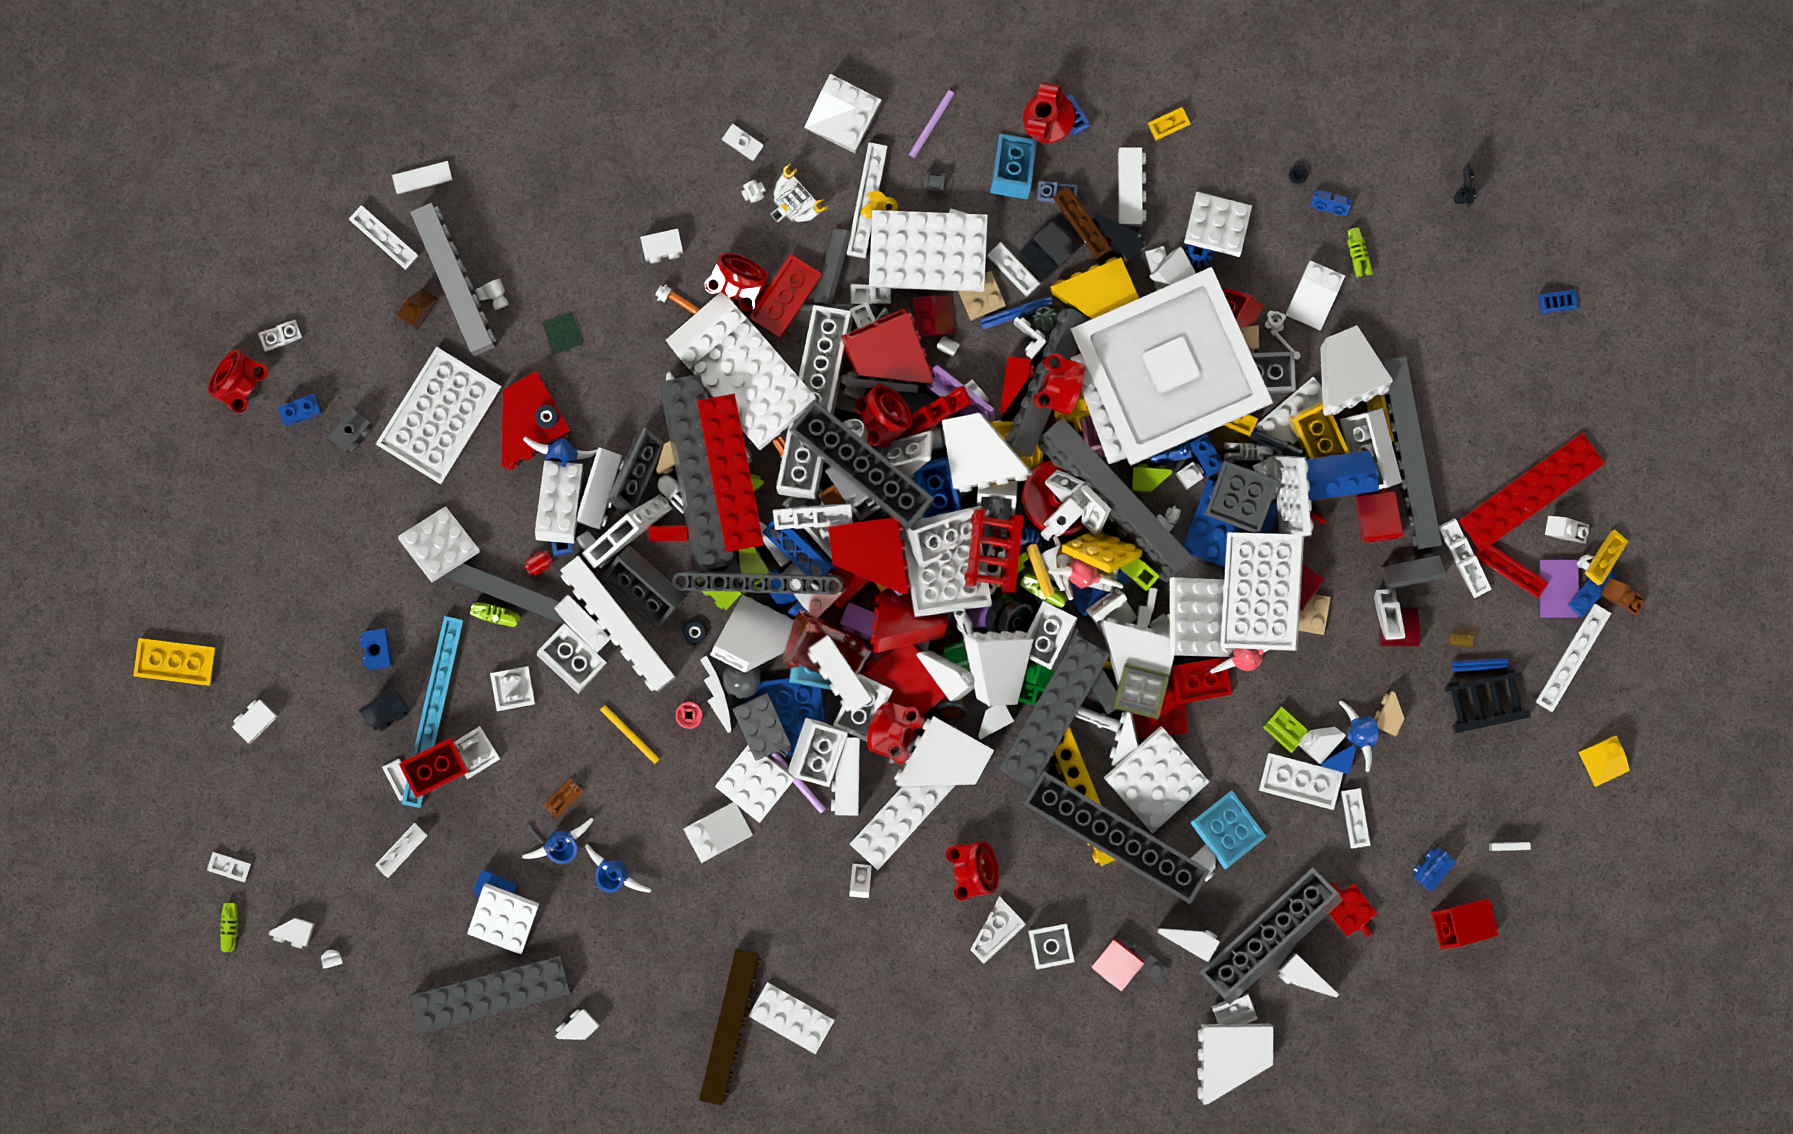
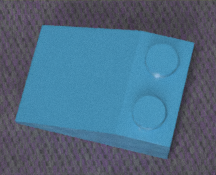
(1013, 166)

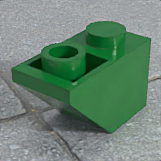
(1037, 675)

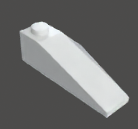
(938, 534)

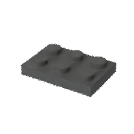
(761, 727)

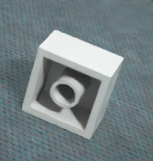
(1051, 946)

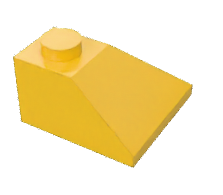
(1605, 760)

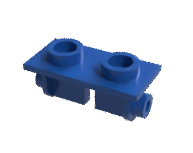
(1338, 206)
(1173, 454)

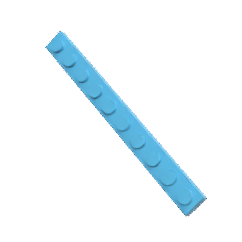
(435, 695)

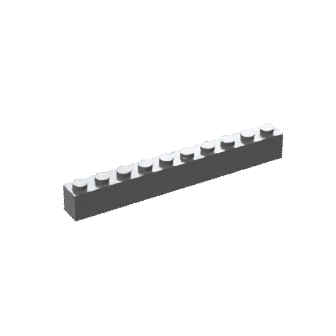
(1412, 456)

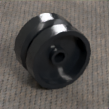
(1008, 615)

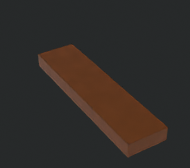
(1082, 222)

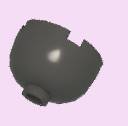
(741, 683)

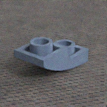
(1047, 190)

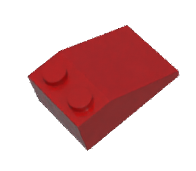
(1016, 377)

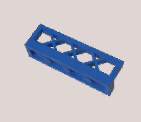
(801, 542)

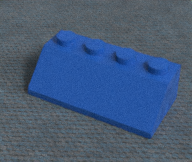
(1341, 475)
(937, 481)

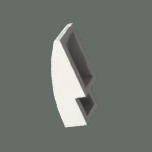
(1389, 614)

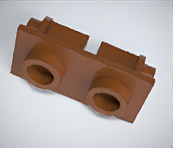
(563, 798)

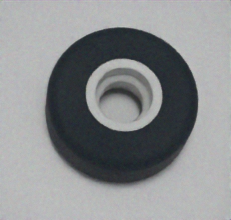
(540, 419)
(688, 632)

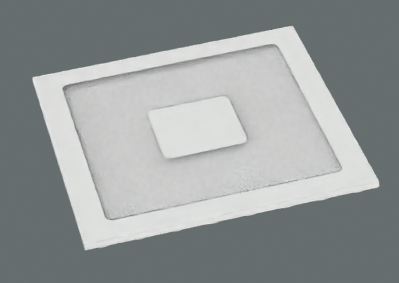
(1171, 366)

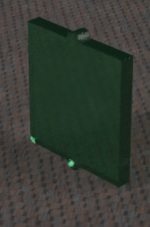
(562, 333)

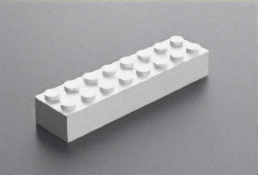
(617, 623)

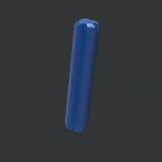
(1486, 664)

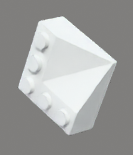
(843, 113)

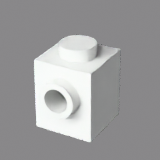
(1190, 475)

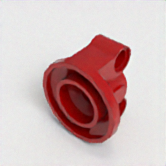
(1058, 123)
(738, 279)
(235, 379)
(1061, 384)
(883, 415)
(893, 730)
(974, 869)

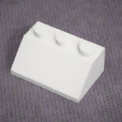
(571, 658)
(817, 752)

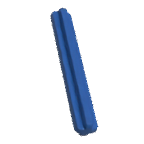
(1018, 311)

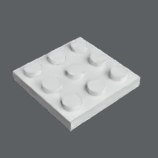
(1218, 224)
(438, 544)
(755, 784)
(503, 918)

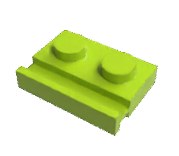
(1285, 729)

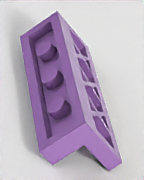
(945, 384)

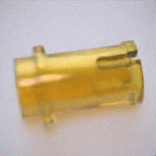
(1461, 640)

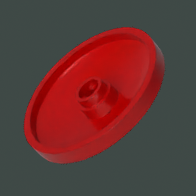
(1041, 502)

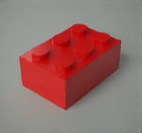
(434, 767)

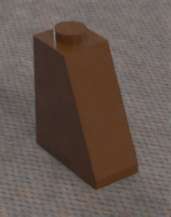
(417, 308)

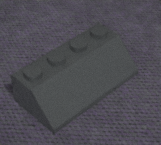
(636, 470)
(643, 587)

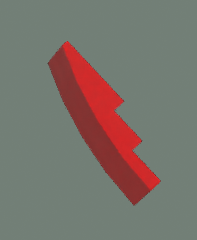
(941, 409)

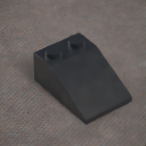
(1122, 239)
(1051, 247)
(384, 710)

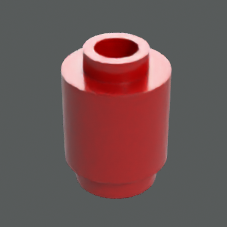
(538, 563)

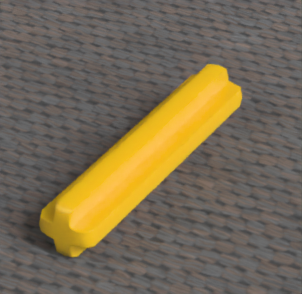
(1040, 570)

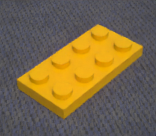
(174, 662)

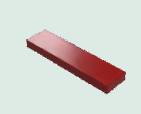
(1512, 570)

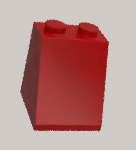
(1378, 516)
(1465, 924)

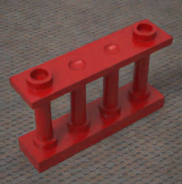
(1010, 544)

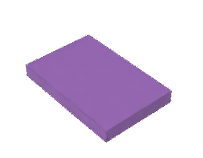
(1562, 587)

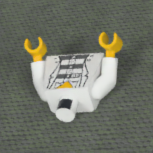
(794, 199)

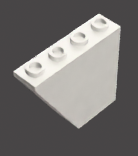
(1350, 371)
(980, 454)
(627, 530)
(752, 635)
(1136, 647)
(998, 665)
(943, 758)
(1232, 1056)

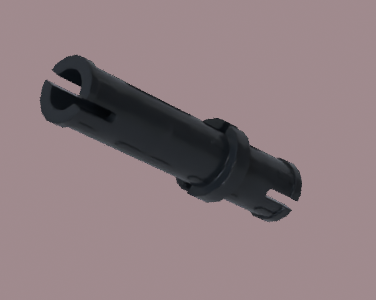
(1284, 447)

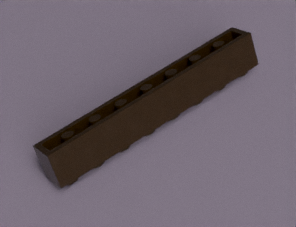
(729, 1026)

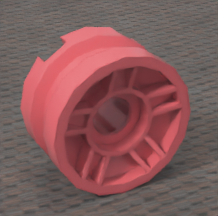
(689, 707)

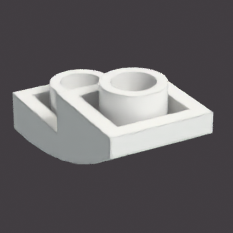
(280, 335)

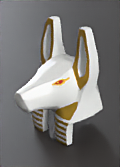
(1055, 559)

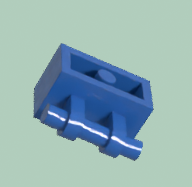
(1433, 869)

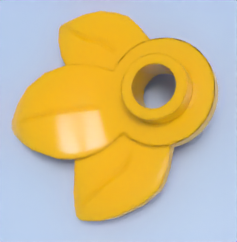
(878, 202)

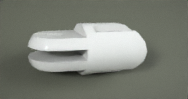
(670, 489)

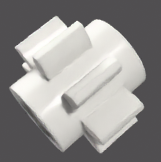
(753, 191)

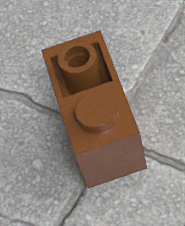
(1623, 596)

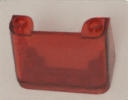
(810, 629)

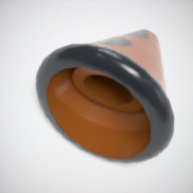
(952, 709)

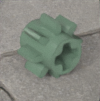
(1045, 318)

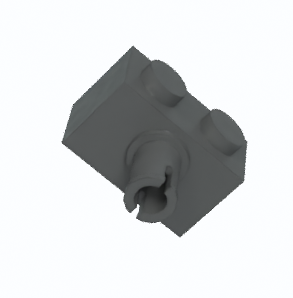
(350, 431)

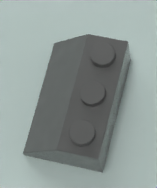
(1412, 571)

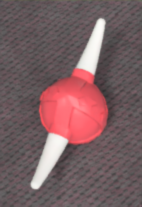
(1084, 574)
(1243, 659)

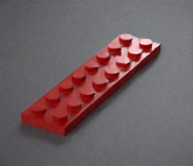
(730, 472)
(1531, 492)

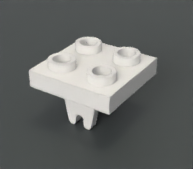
(512, 688)
(476, 751)

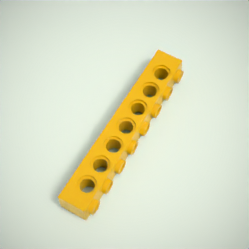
(1082, 779)

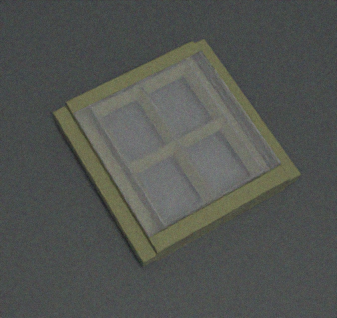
(1141, 691)

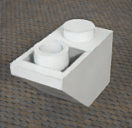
(1567, 529)
(295, 931)
(579, 1027)

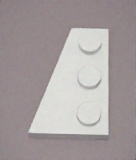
(997, 931)

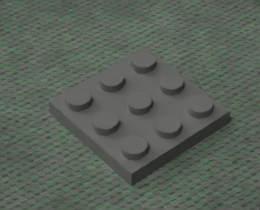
(1241, 497)

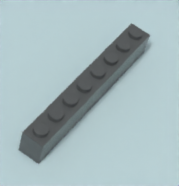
(1031, 420)

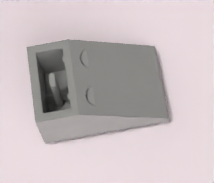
(860, 504)

